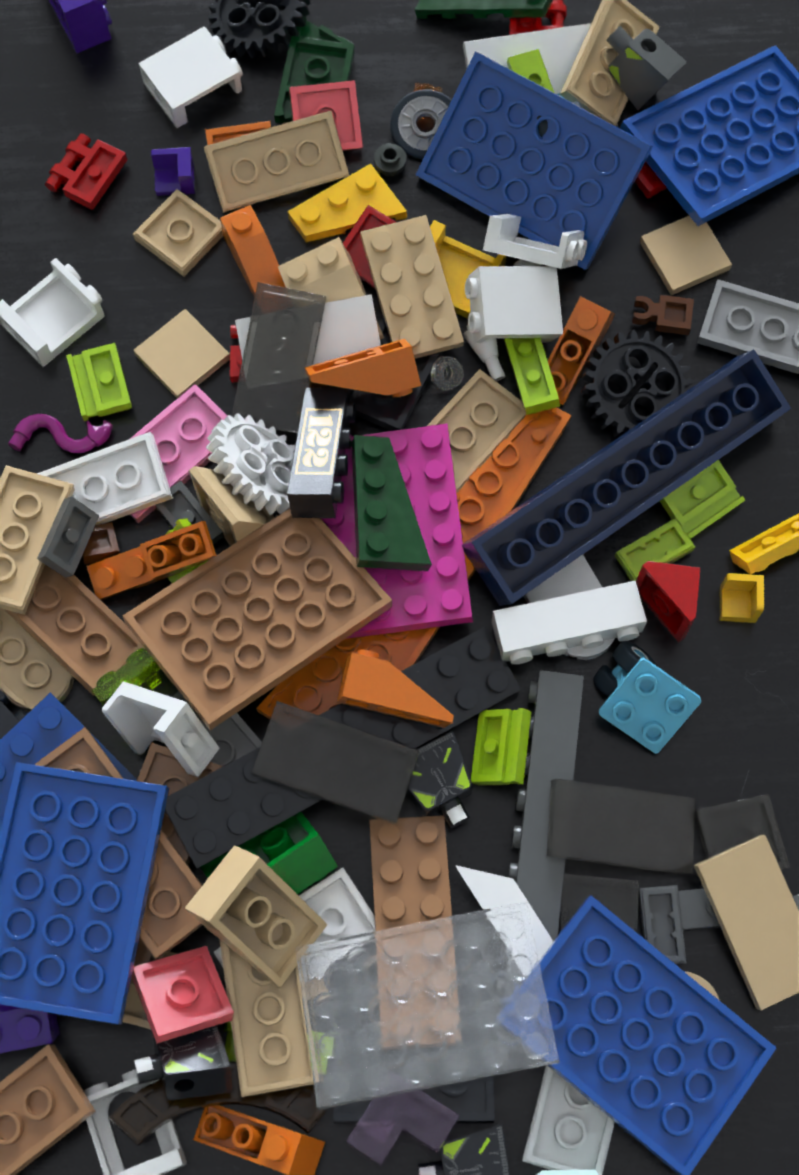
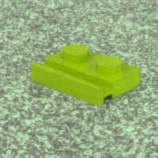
(99, 381)
(702, 499)
(501, 747)

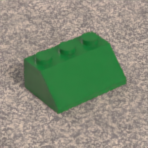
(291, 851)

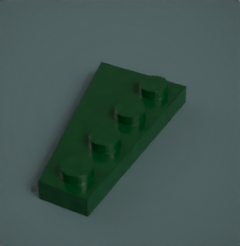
(483, 8)
(384, 515)

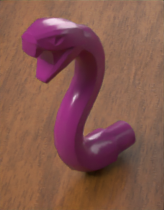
(95, 434)

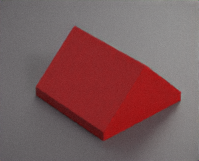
(670, 594)

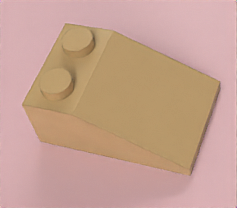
(325, 272)
(226, 509)
(256, 914)

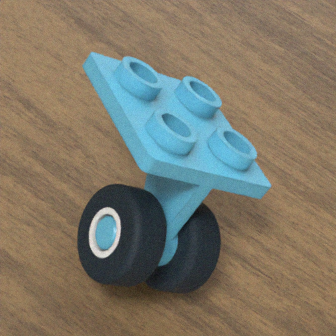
(643, 697)

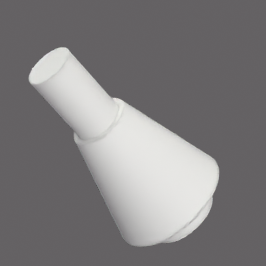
(488, 354)

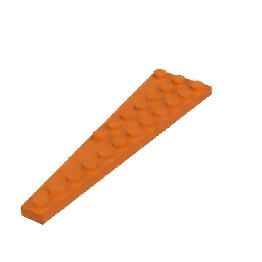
(483, 500)

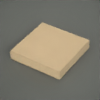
(179, 232)
(685, 254)
(182, 354)

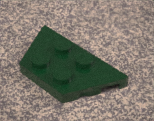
(313, 59)

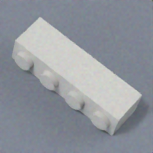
(569, 622)

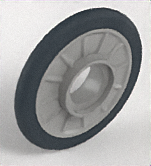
(408, 112)

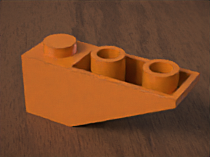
(575, 347)
(259, 1141)

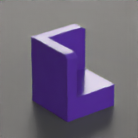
(173, 170)

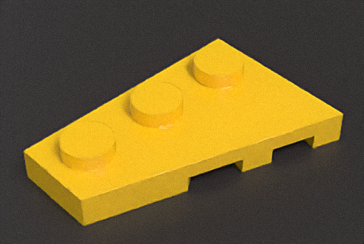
(343, 204)

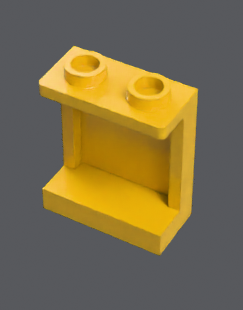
(458, 263)

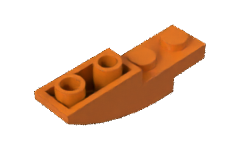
(152, 561)

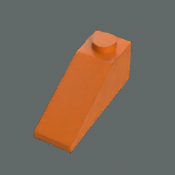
(251, 248)
(377, 370)
(385, 689)

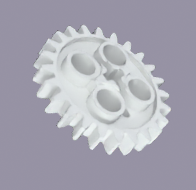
(253, 461)

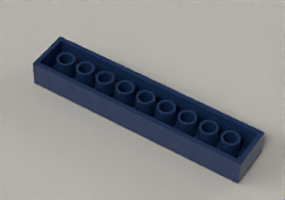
(625, 478)

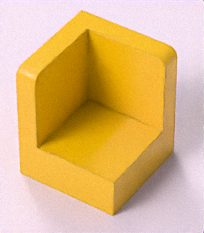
(741, 597)

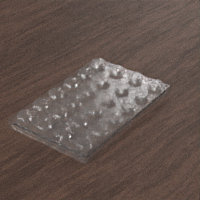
(425, 1005)

